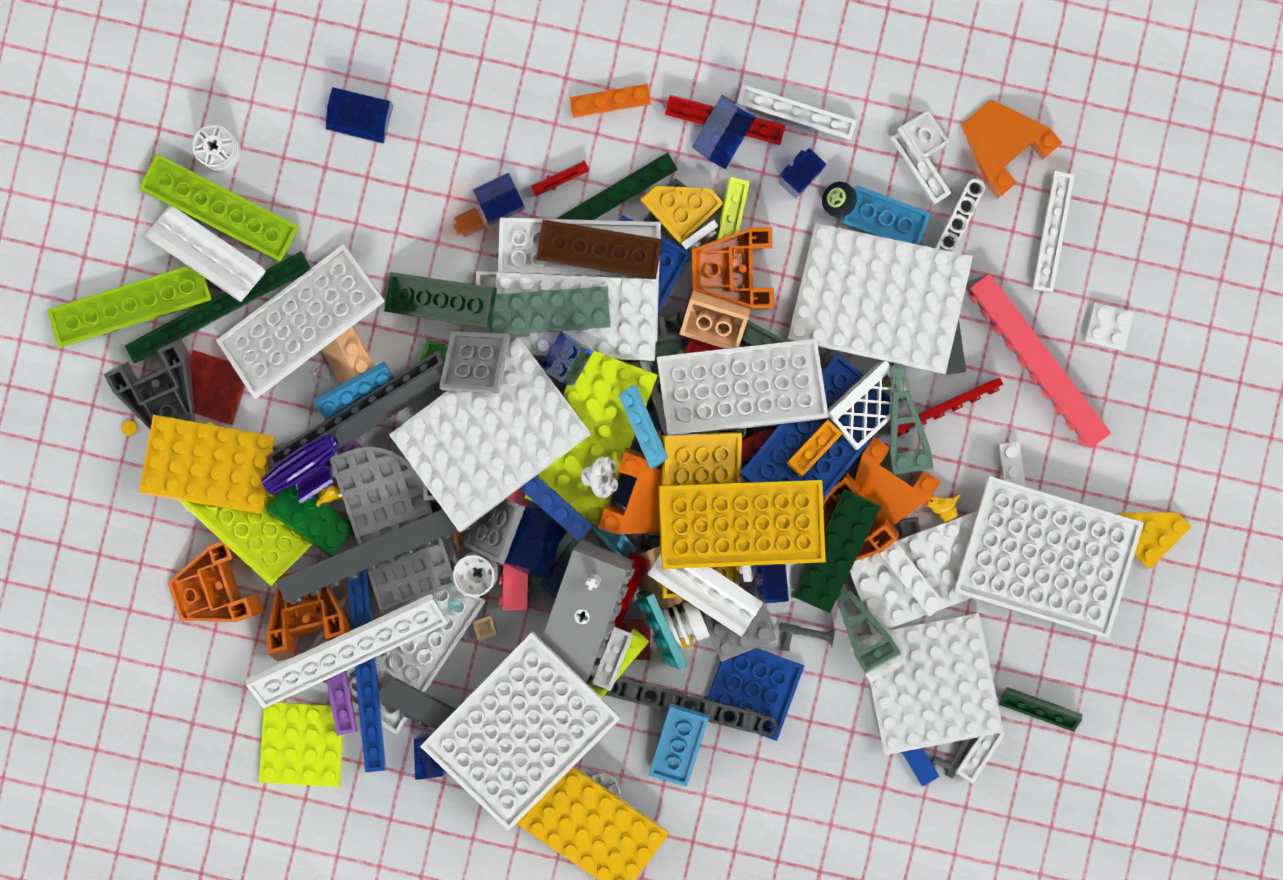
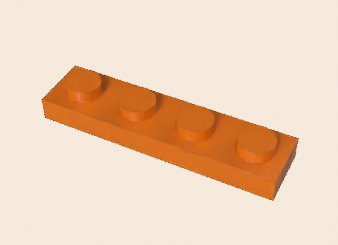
(610, 100)

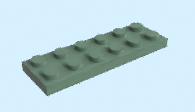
(551, 311)

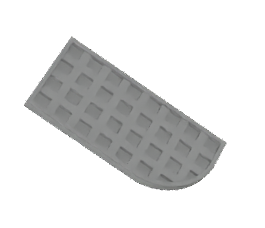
(381, 496)

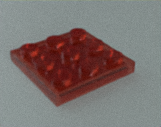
(215, 387)

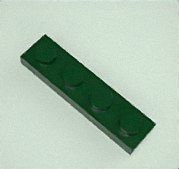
(1040, 709)

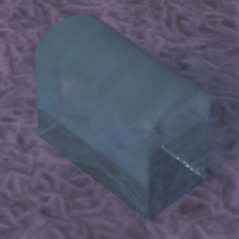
(454, 605)

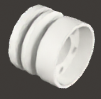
(228, 148)
(472, 582)
(686, 623)

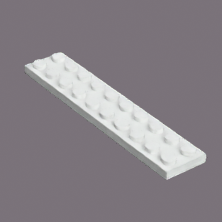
(346, 651)

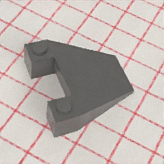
(160, 393)

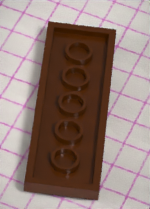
(599, 249)

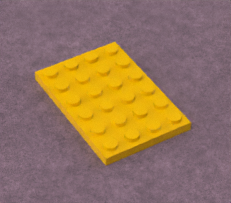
(206, 464)

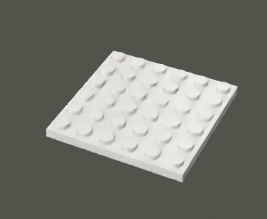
(941, 690)

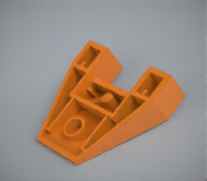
(1000, 135)
(726, 268)
(885, 488)
(643, 505)
(878, 537)
(209, 591)
(301, 619)

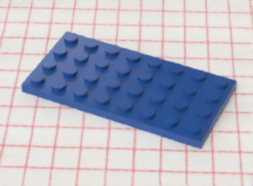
(771, 459)

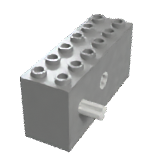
(587, 606)

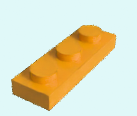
(814, 448)

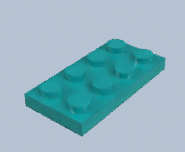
(662, 634)

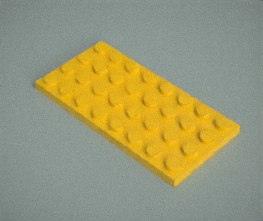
(701, 461)
(741, 524)
(594, 828)

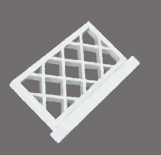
(854, 394)

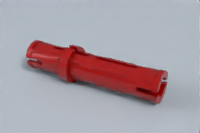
(559, 178)

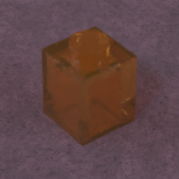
(468, 223)

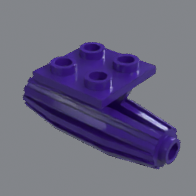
(305, 467)

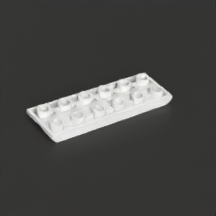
(205, 253)
(710, 594)

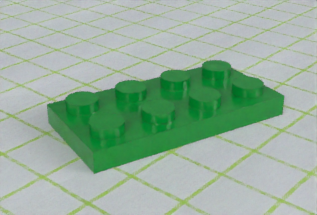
(316, 524)

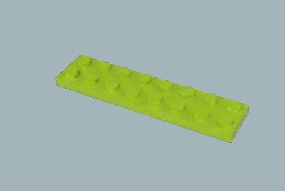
(219, 207)
(128, 305)

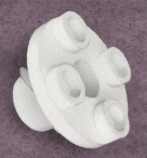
(601, 477)

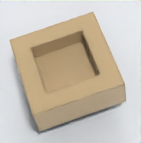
(484, 627)

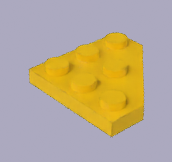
(681, 208)
(1158, 535)

